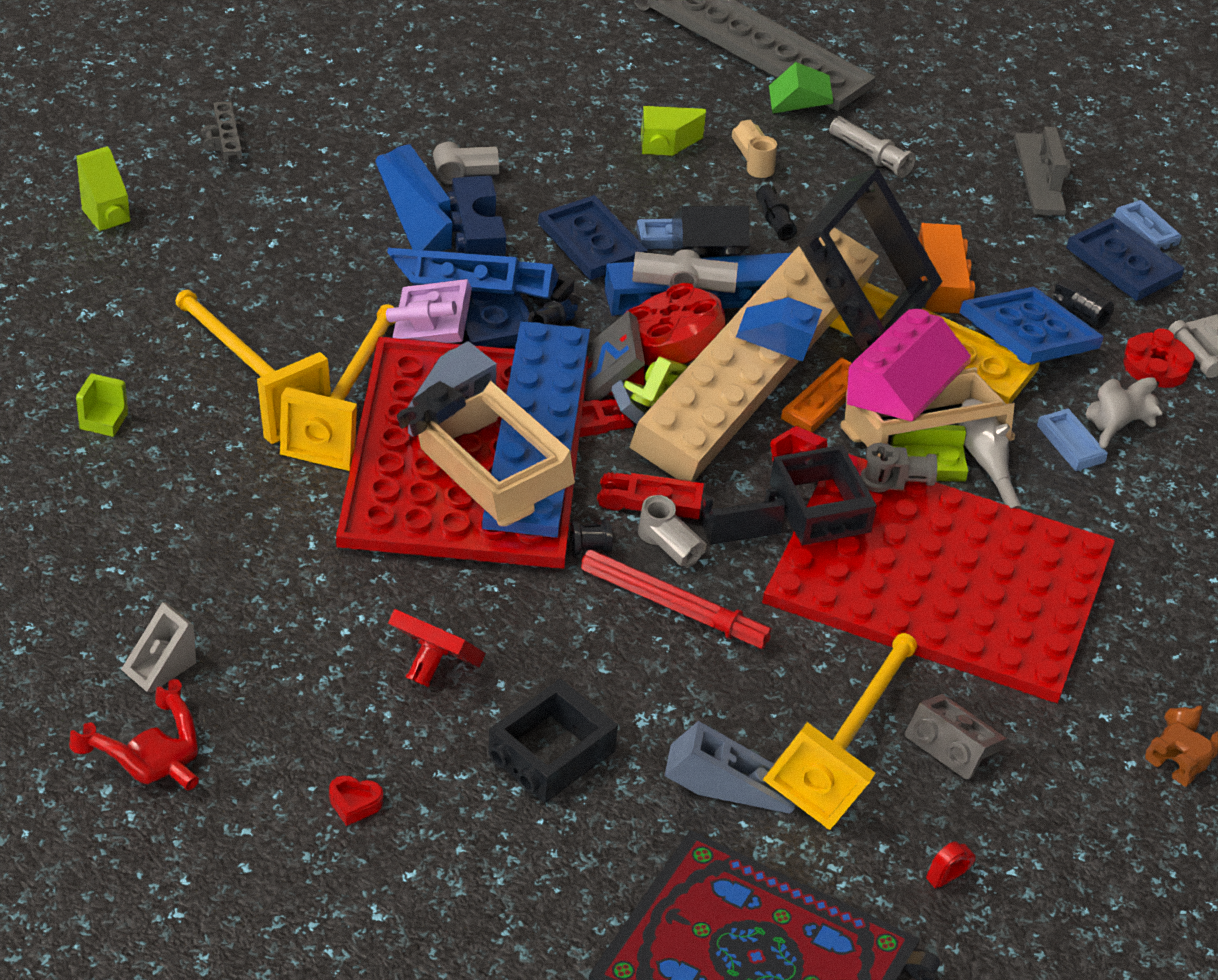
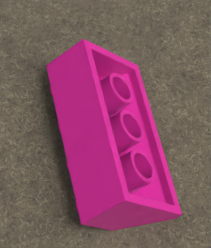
(907, 366)

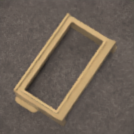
(870, 428)
(515, 495)

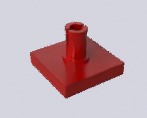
(433, 646)

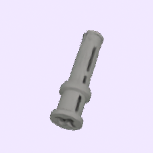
(882, 151)

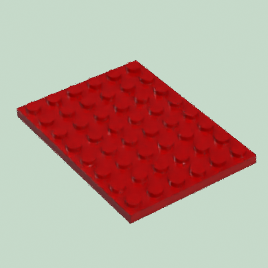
(405, 500)
(959, 575)

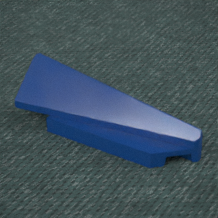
(417, 199)
(483, 272)

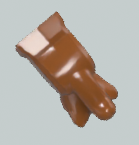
(1183, 744)

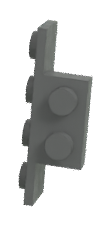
(1044, 169)

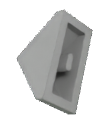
(162, 650)

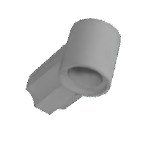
(464, 162)
(662, 527)

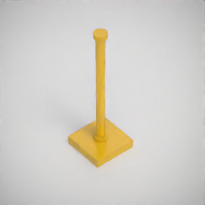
(305, 375)
(322, 426)
(819, 771)

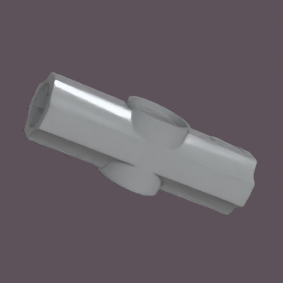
(685, 267)

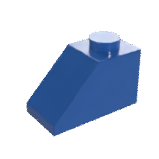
(780, 326)

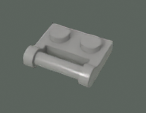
(1202, 340)

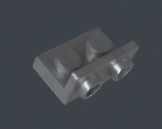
(953, 735)

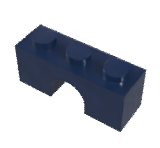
(474, 217)

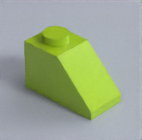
(670, 129)
(102, 189)

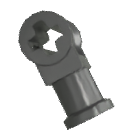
(896, 468)

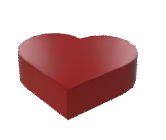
(355, 799)
(950, 863)

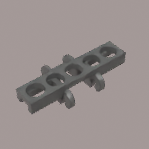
(216, 135)

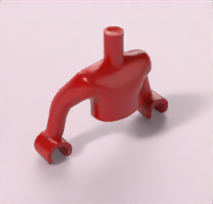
(152, 752)

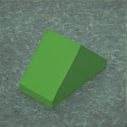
(800, 89)

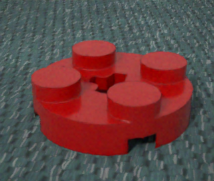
(1158, 357)

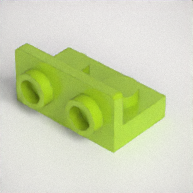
(659, 378)
(942, 441)

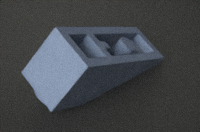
(462, 369)
(722, 769)

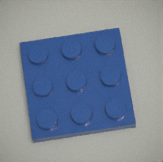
(1031, 325)

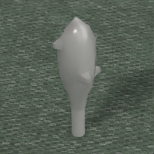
(990, 448)

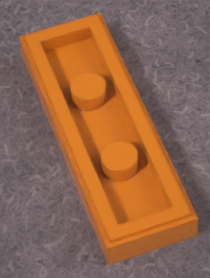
(820, 398)

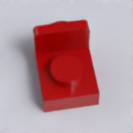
(796, 441)

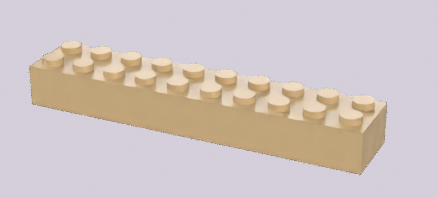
(733, 375)

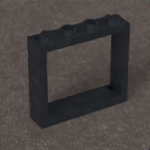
(895, 238)

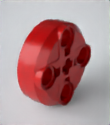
(678, 323)

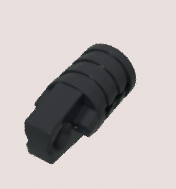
(1083, 303)

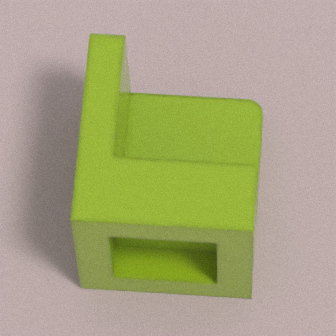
(102, 404)

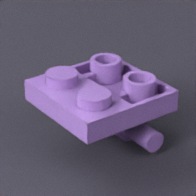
(432, 312)

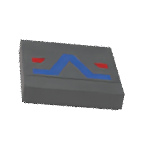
(613, 356)

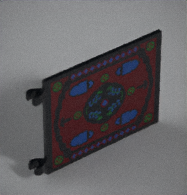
(740, 920)

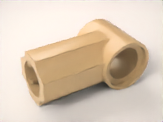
(756, 148)

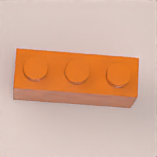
(948, 254)

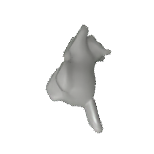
(1121, 406)

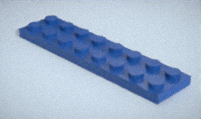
(548, 386)

